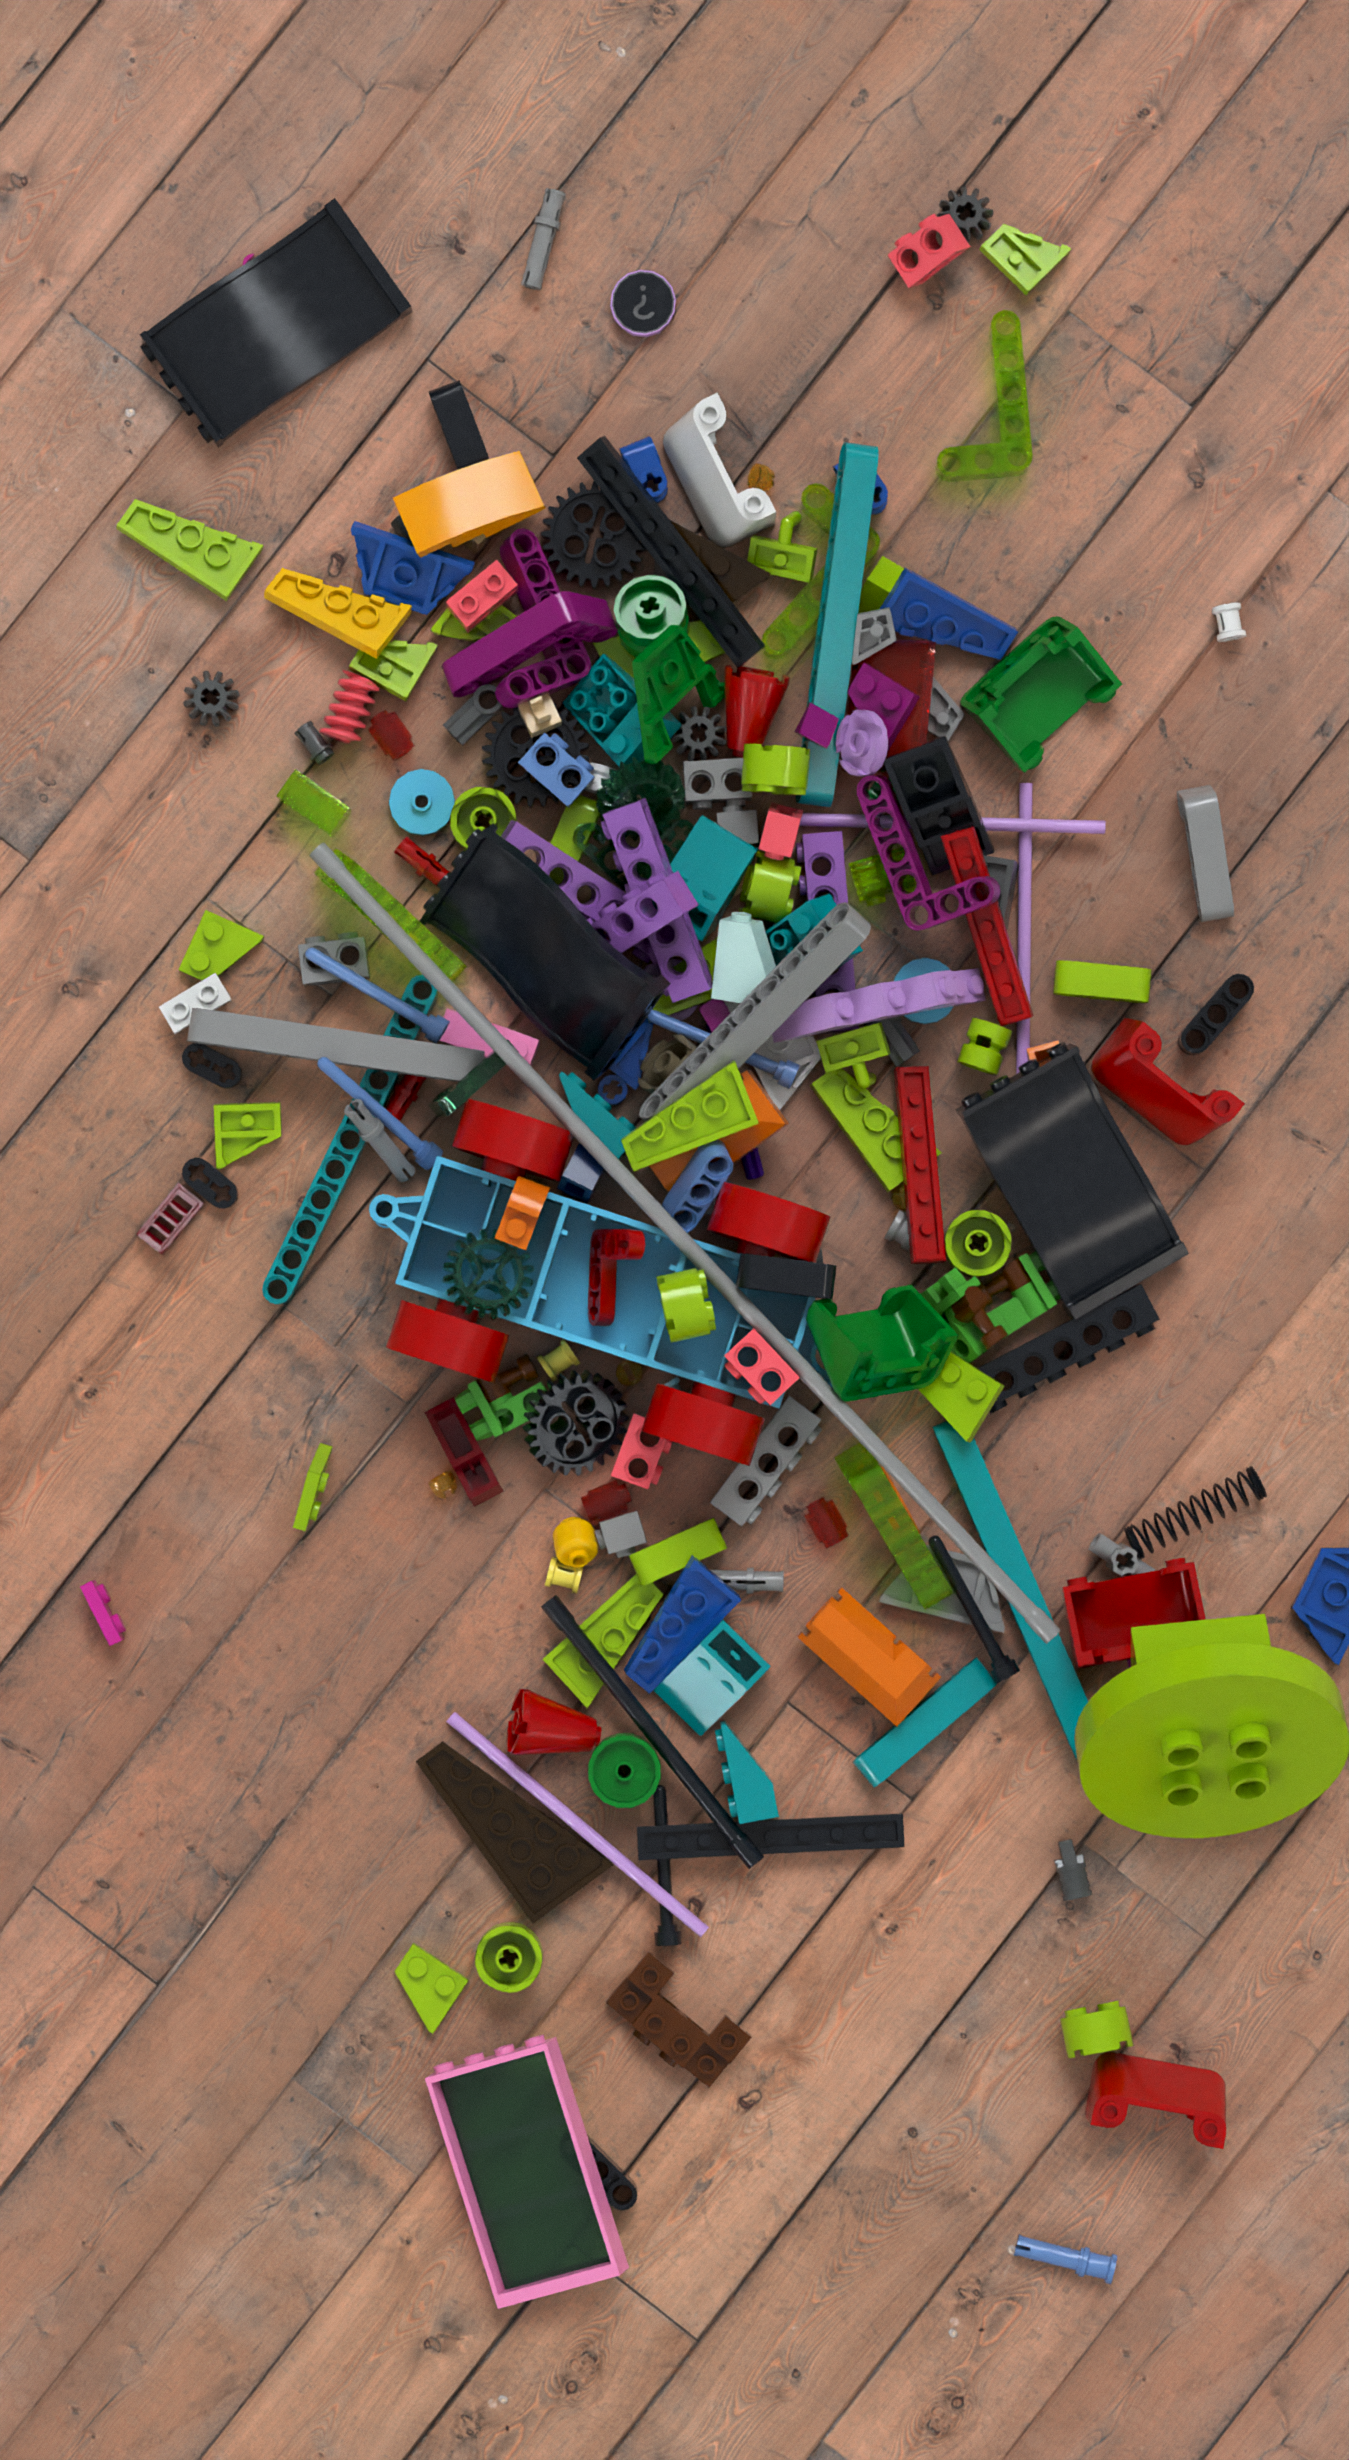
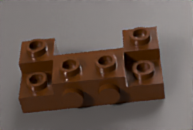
(672, 2030)

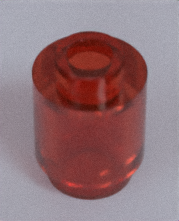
(391, 734)
(606, 1501)
(826, 1522)

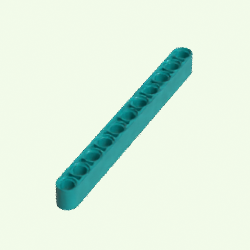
(839, 608)
(337, 1152)
(1004, 1548)

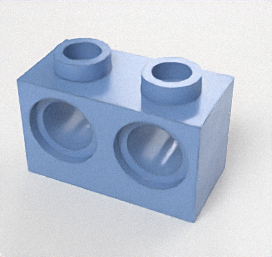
(552, 775)

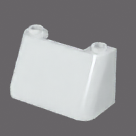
(721, 511)

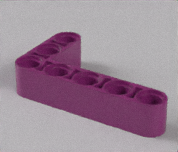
(530, 594)
(527, 635)
(911, 863)

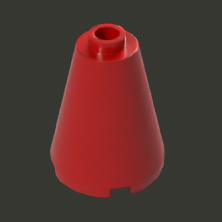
(751, 705)
(549, 1727)

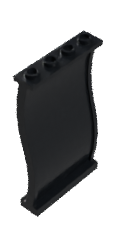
(275, 323)
(543, 951)
(1071, 1180)

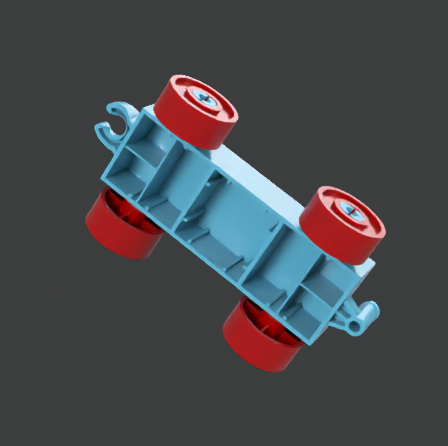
(472, 1199)

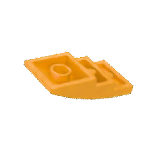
(469, 503)

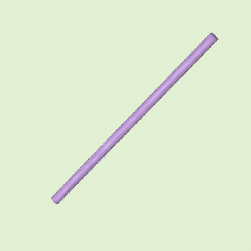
(991, 824)
(1024, 917)
(577, 1824)

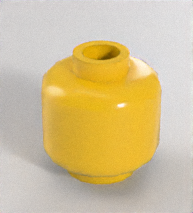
(575, 1542)

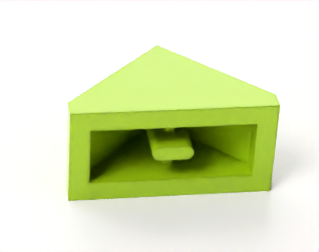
(879, 585)

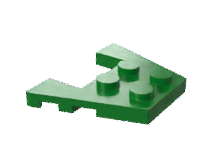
(662, 679)

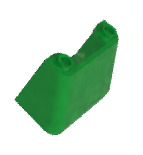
(1039, 690)
(884, 1348)

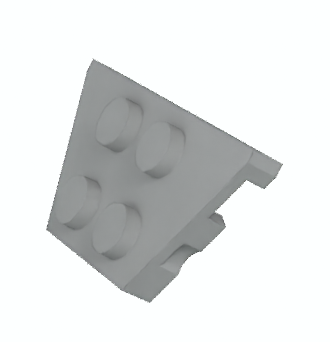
(982, 1590)

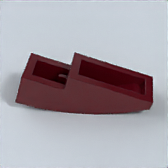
(464, 1452)

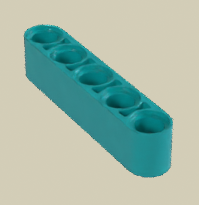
(925, 1722)

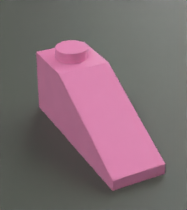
(461, 1034)

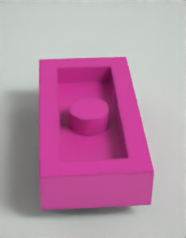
(110, 1624)

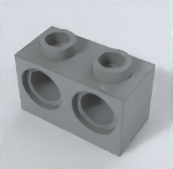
(716, 772)
(334, 950)

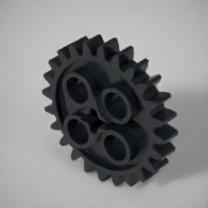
(565, 528)
(506, 751)
(550, 1441)

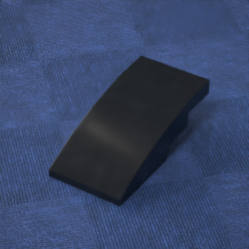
(935, 799)

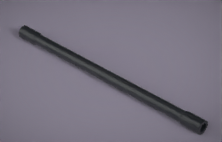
(738, 1840)

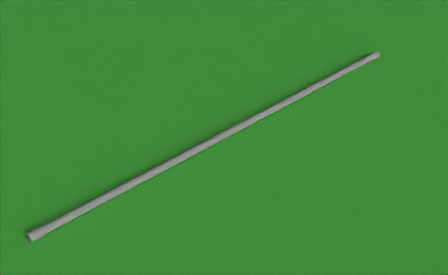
(1034, 1616)

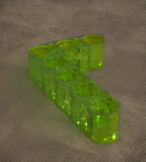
(1005, 410)
(804, 600)
(428, 942)
(894, 1525)

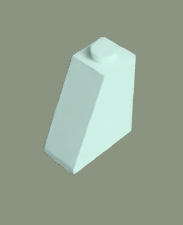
(741, 957)

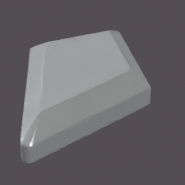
(872, 633)
(943, 713)

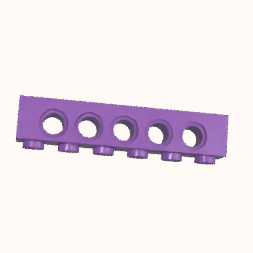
(638, 817)
(830, 848)
(576, 876)
(672, 902)

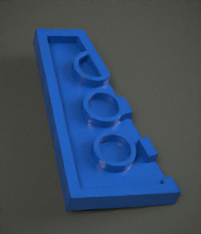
(940, 616)
(683, 1621)

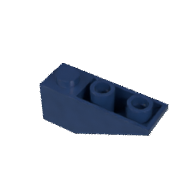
(581, 1175)

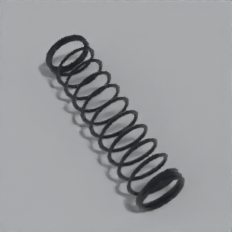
(1256, 1486)

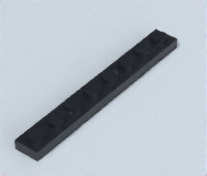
(671, 551)
(773, 1836)

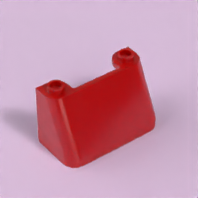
(1128, 1072)
(1106, 1610)
(1157, 2085)

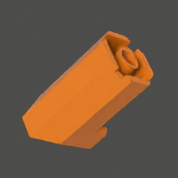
(738, 1143)
(867, 1658)

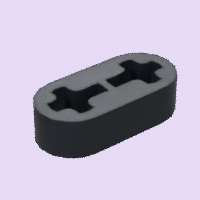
(216, 1059)
(215, 1177)

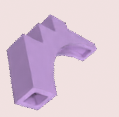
(882, 1002)

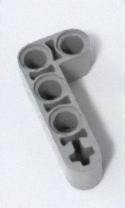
(1207, 852)

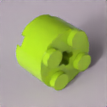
(775, 769)
(477, 802)
(768, 888)
(980, 1224)
(684, 1304)
(501, 1974)
(1096, 2030)

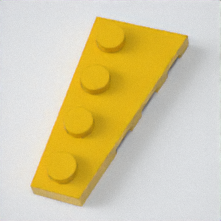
(353, 618)

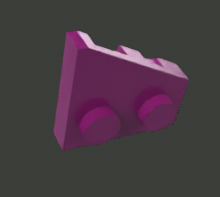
(884, 696)

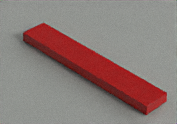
(988, 930)
(919, 1165)

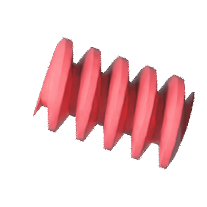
(349, 708)

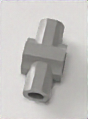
(1109, 1550)

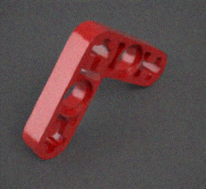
(605, 1250)

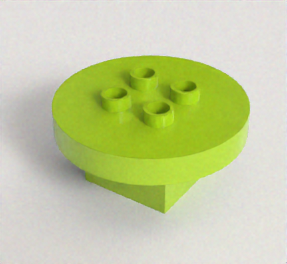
(1210, 1731)

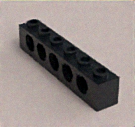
(1133, 1302)

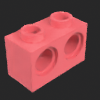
(930, 254)
(482, 596)
(780, 831)
(767, 1361)
(633, 1448)

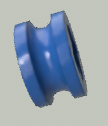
(607, 1081)

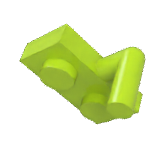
(781, 556)
(854, 1049)

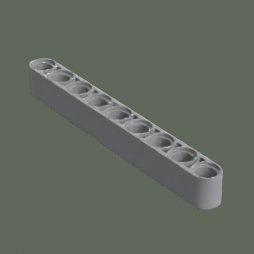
(766, 1005)
(338, 1045)

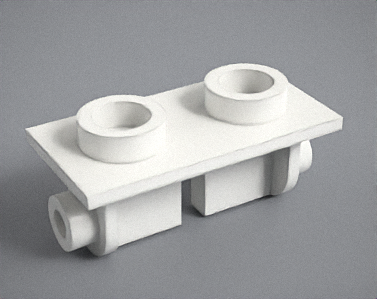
(205, 995)

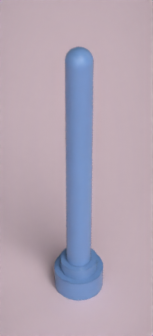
(432, 1026)
(782, 1071)
(423, 1150)

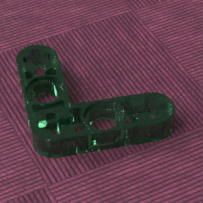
(642, 867)
(455, 1095)

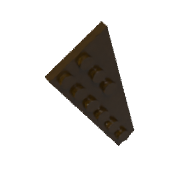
(524, 1846)

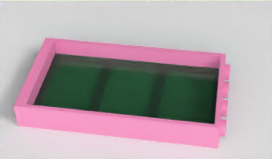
(526, 2171)

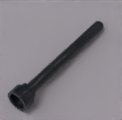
(1002, 1665)
(667, 1931)

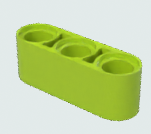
(579, 812)
(1102, 981)
(674, 1552)

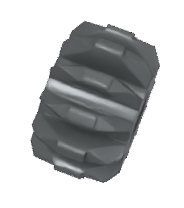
(977, 209)
(214, 687)
(687, 734)

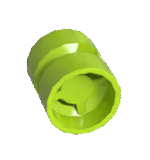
(979, 1057)

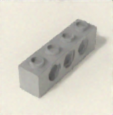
(747, 1510)

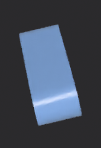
(698, 1171)

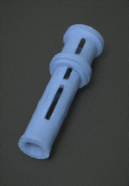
(1082, 2261)

